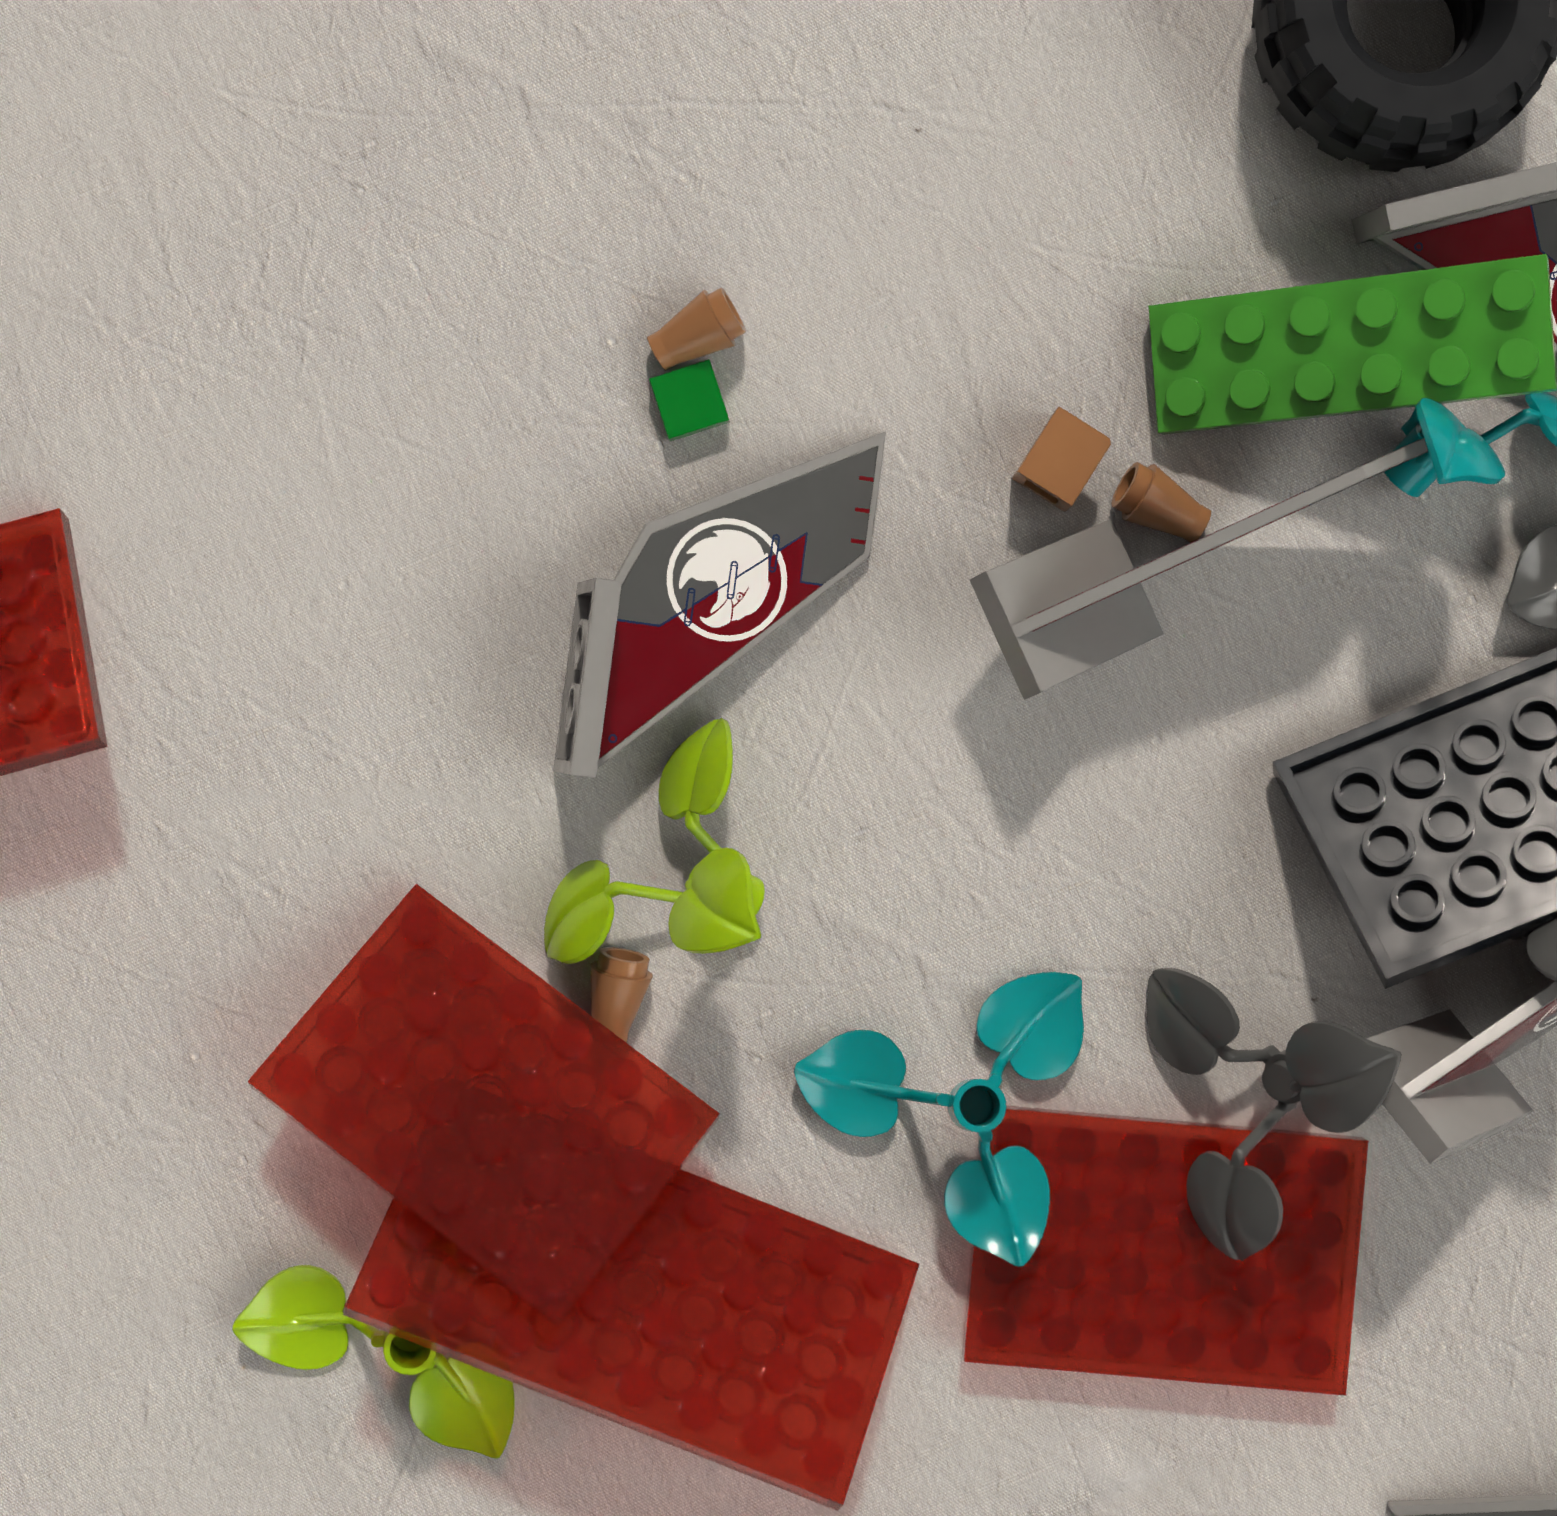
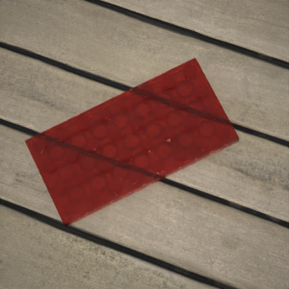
(702, 1330)

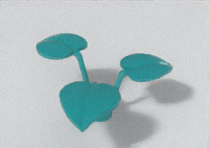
(1459, 452)
(1005, 1196)

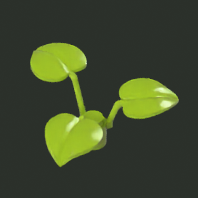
(720, 892)
(302, 1326)

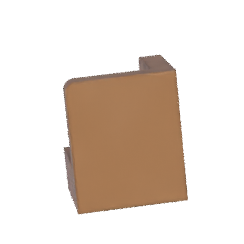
(1062, 459)

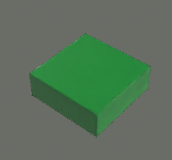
(689, 400)

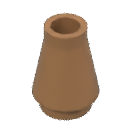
(698, 330)
(1157, 502)
(618, 988)

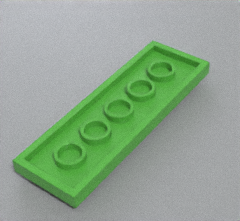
(1354, 346)

